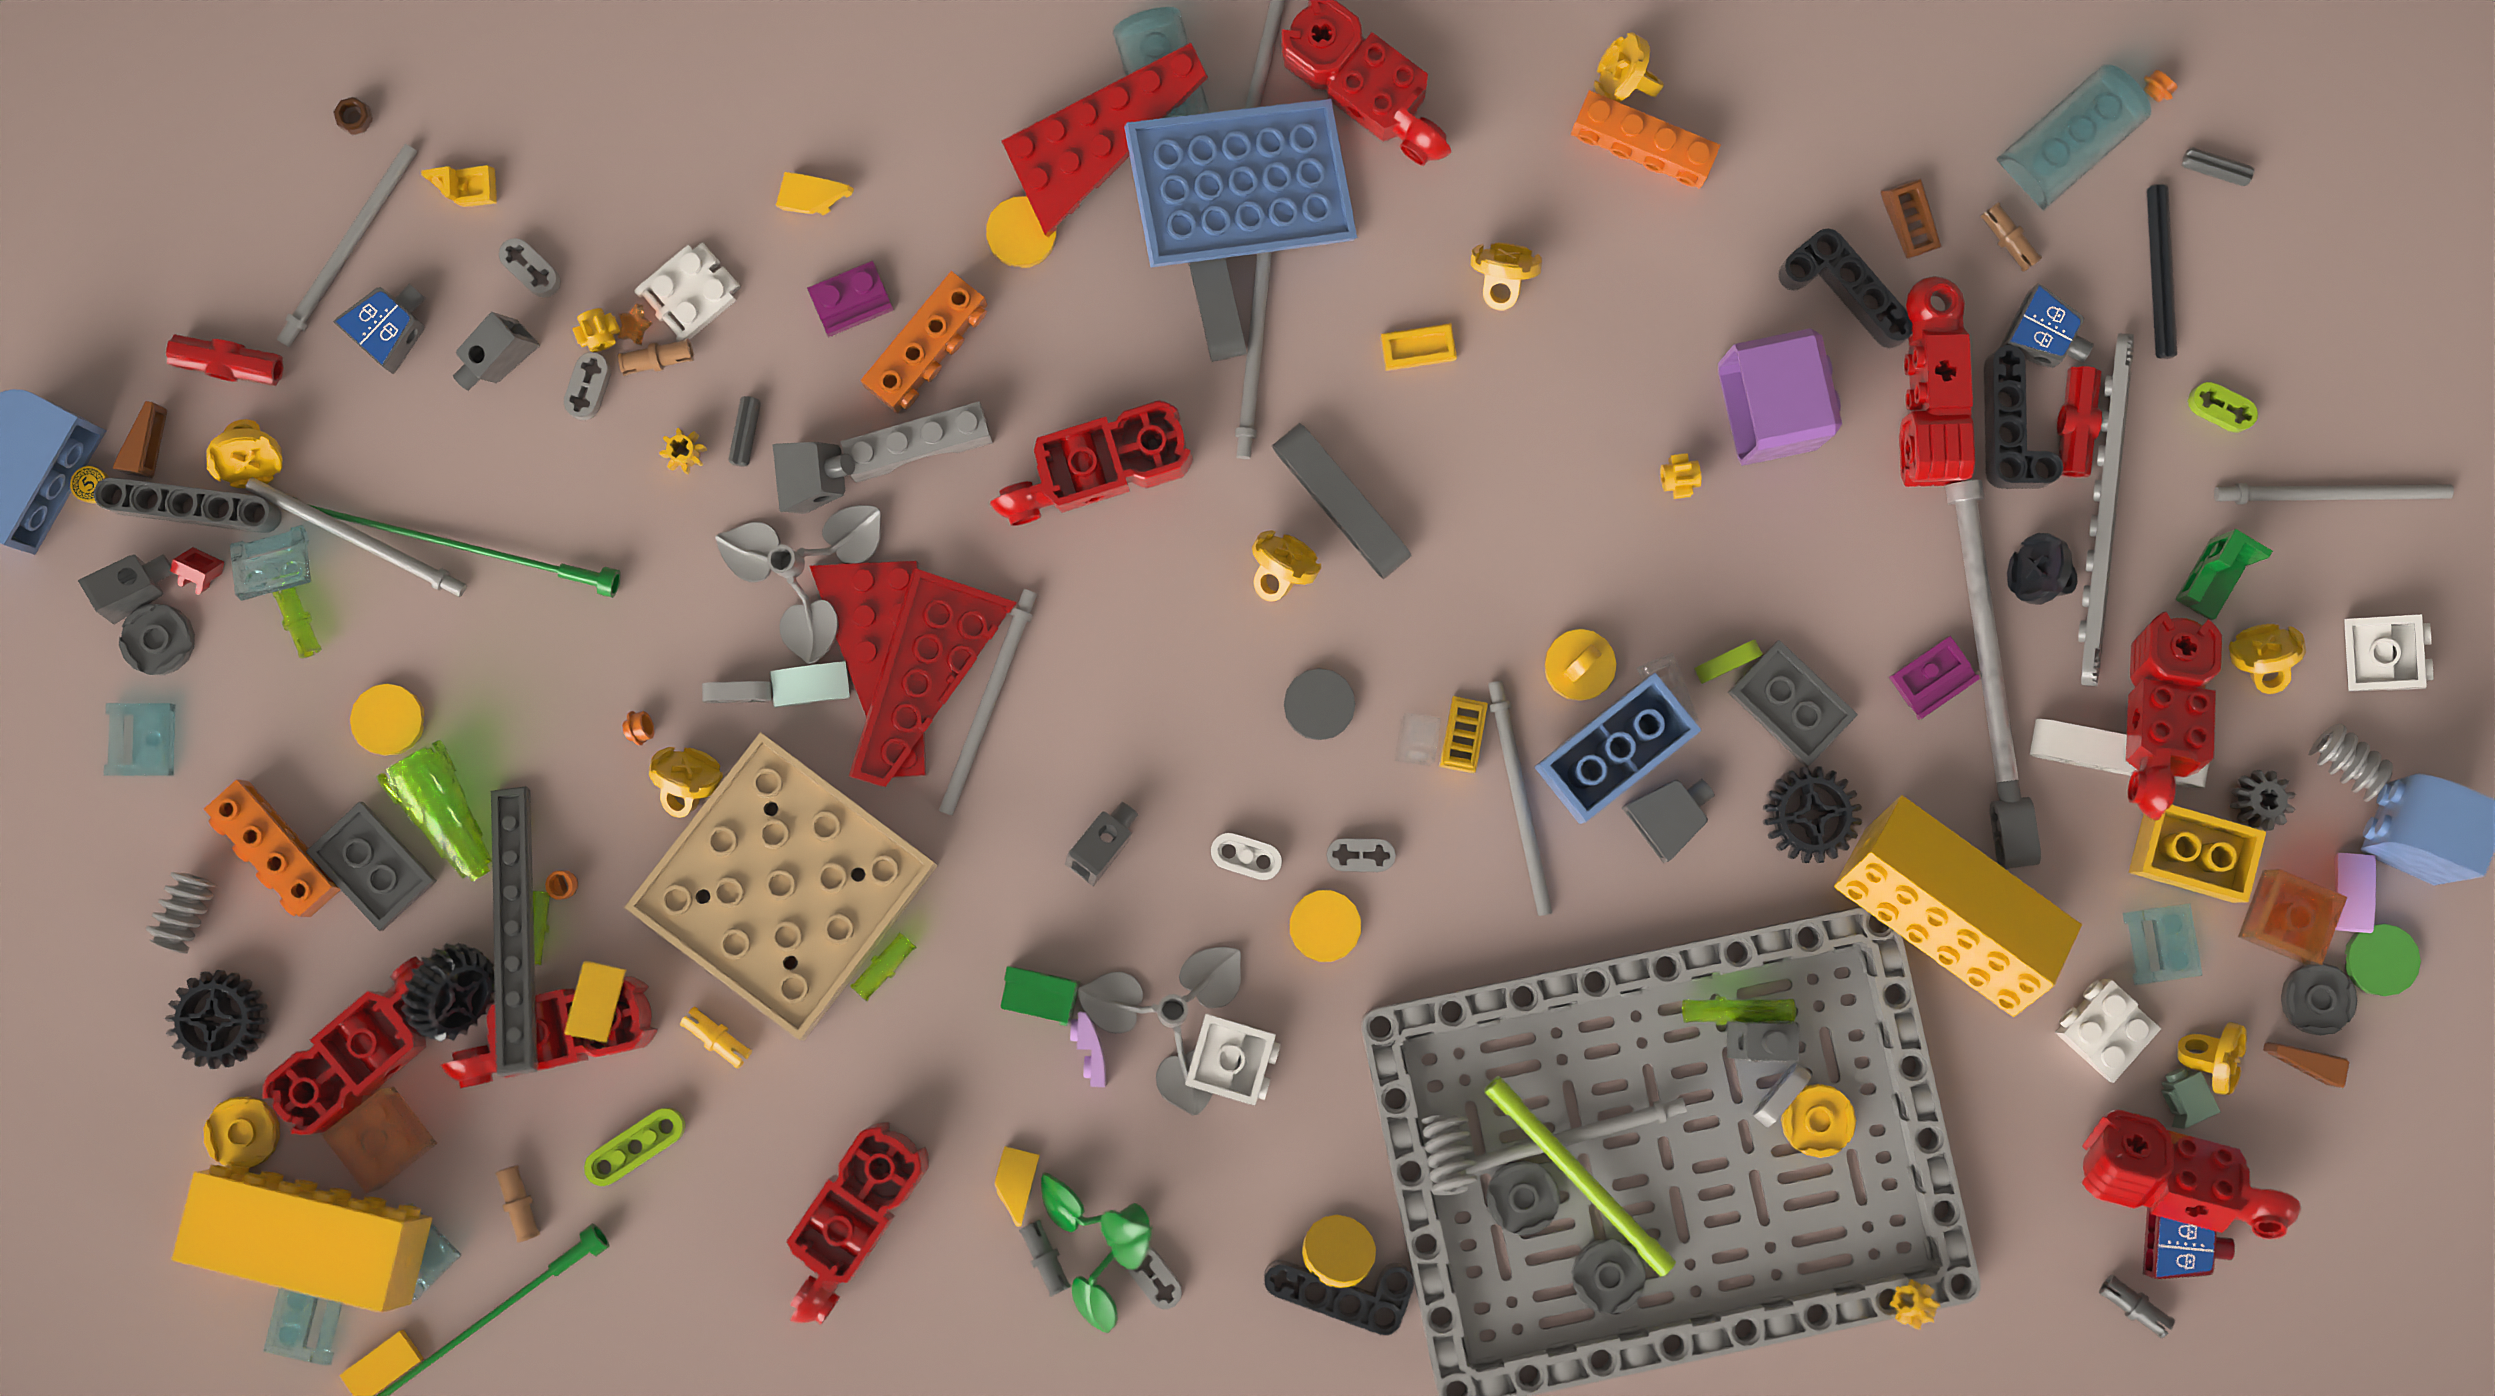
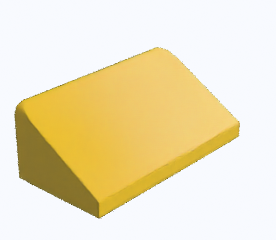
(595, 1001)

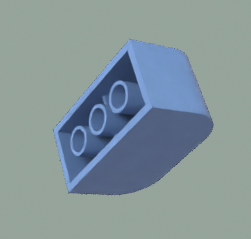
(38, 456)
(1617, 748)
(2432, 829)

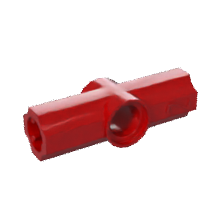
(224, 360)
(2079, 421)

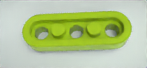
(619, 1150)

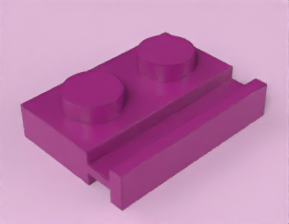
(850, 299)
(1934, 677)

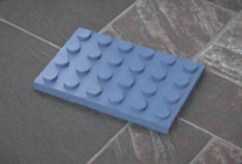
(1240, 182)

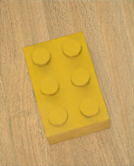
(2199, 853)

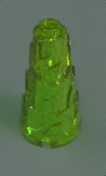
(437, 804)

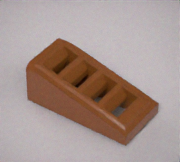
(1895, 211)
(143, 442)
(2322, 1067)

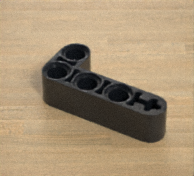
(1850, 293)
(2014, 419)
(1329, 1303)

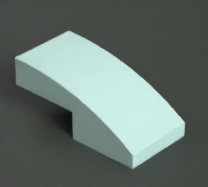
(809, 684)

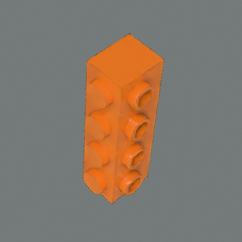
(1645, 140)
(925, 342)
(271, 847)

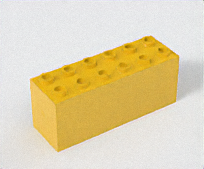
(1958, 906)
(302, 1237)

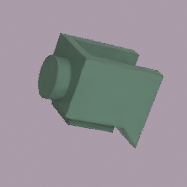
(2188, 1097)

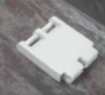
(690, 290)

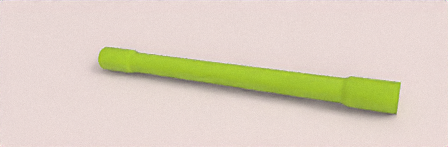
(1514, 1107)

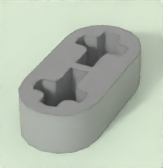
(535, 261)
(579, 383)
(736, 692)
(1361, 846)
(1781, 1094)
(1165, 1275)

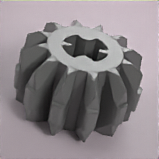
(2274, 804)

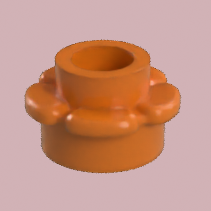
(2159, 86)
(638, 727)

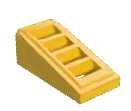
(1456, 763)

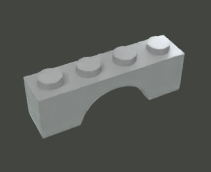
(939, 433)

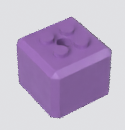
(1779, 396)

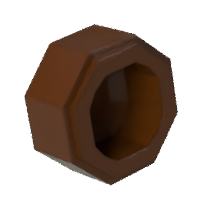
(353, 115)

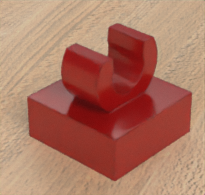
(196, 567)

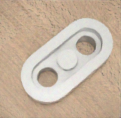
(1246, 855)

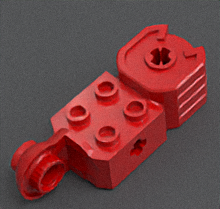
(1363, 77)
(1939, 430)
(1099, 462)
(2170, 708)
(556, 1048)
(347, 1059)
(2180, 1177)
(852, 1215)

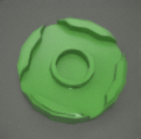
(2382, 960)

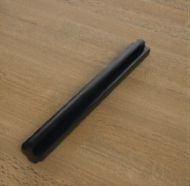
(2161, 271)

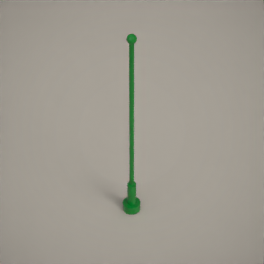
(606, 581)
(592, 1242)

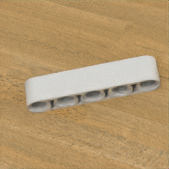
(2091, 749)

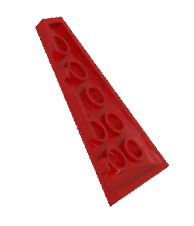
(1087, 141)
(867, 610)
(928, 656)

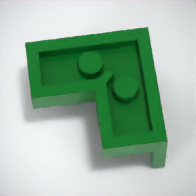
(2219, 571)
(1040, 994)

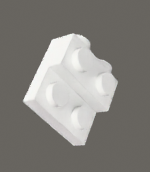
(2387, 653)
(2107, 1029)
(1232, 1060)

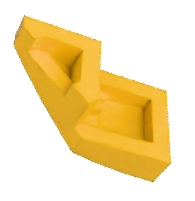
(465, 186)
(809, 193)
(1015, 1180)

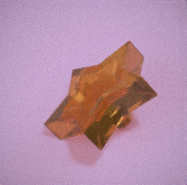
(634, 324)

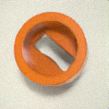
(557, 887)

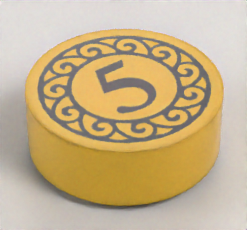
(84, 482)

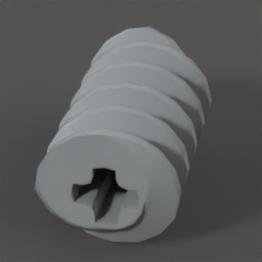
(2353, 759)
(180, 912)
(1448, 1153)

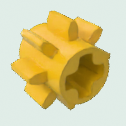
(596, 330)
(687, 442)
(1680, 475)
(1914, 1304)

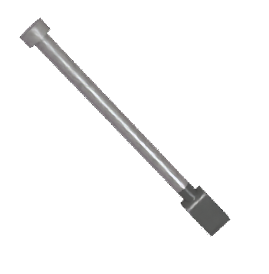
(2011, 816)

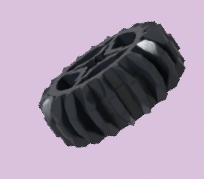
(1814, 831)
(449, 992)
(214, 1033)

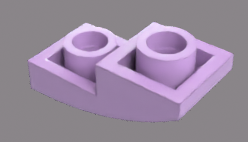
(2357, 881)
(1087, 1038)

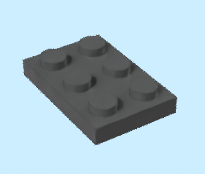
(1792, 703)
(371, 866)

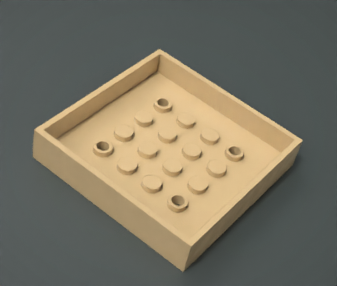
(781, 887)

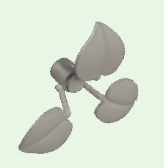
(756, 550)
(1116, 996)

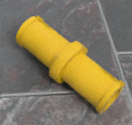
(716, 1037)

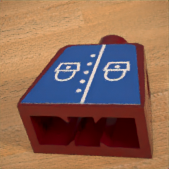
(2181, 1249)

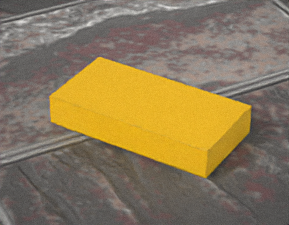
(1418, 347)
(382, 1366)

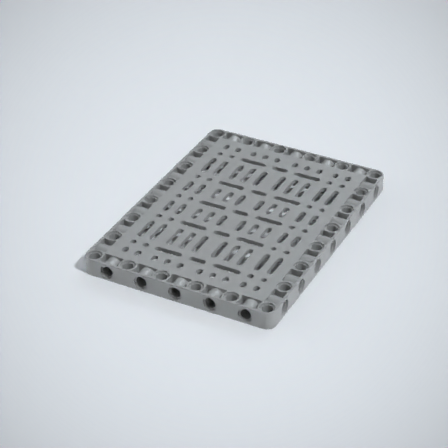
(1709, 1320)

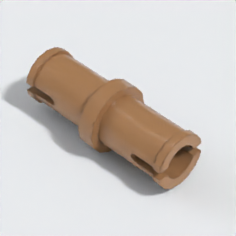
(2010, 236)
(656, 357)
(517, 1203)

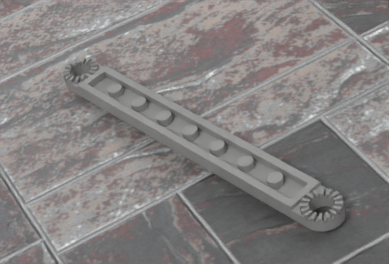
(2103, 524)

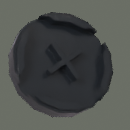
(2041, 569)

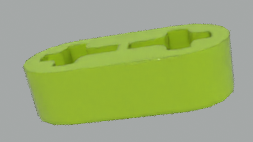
(2226, 400)
(1728, 661)

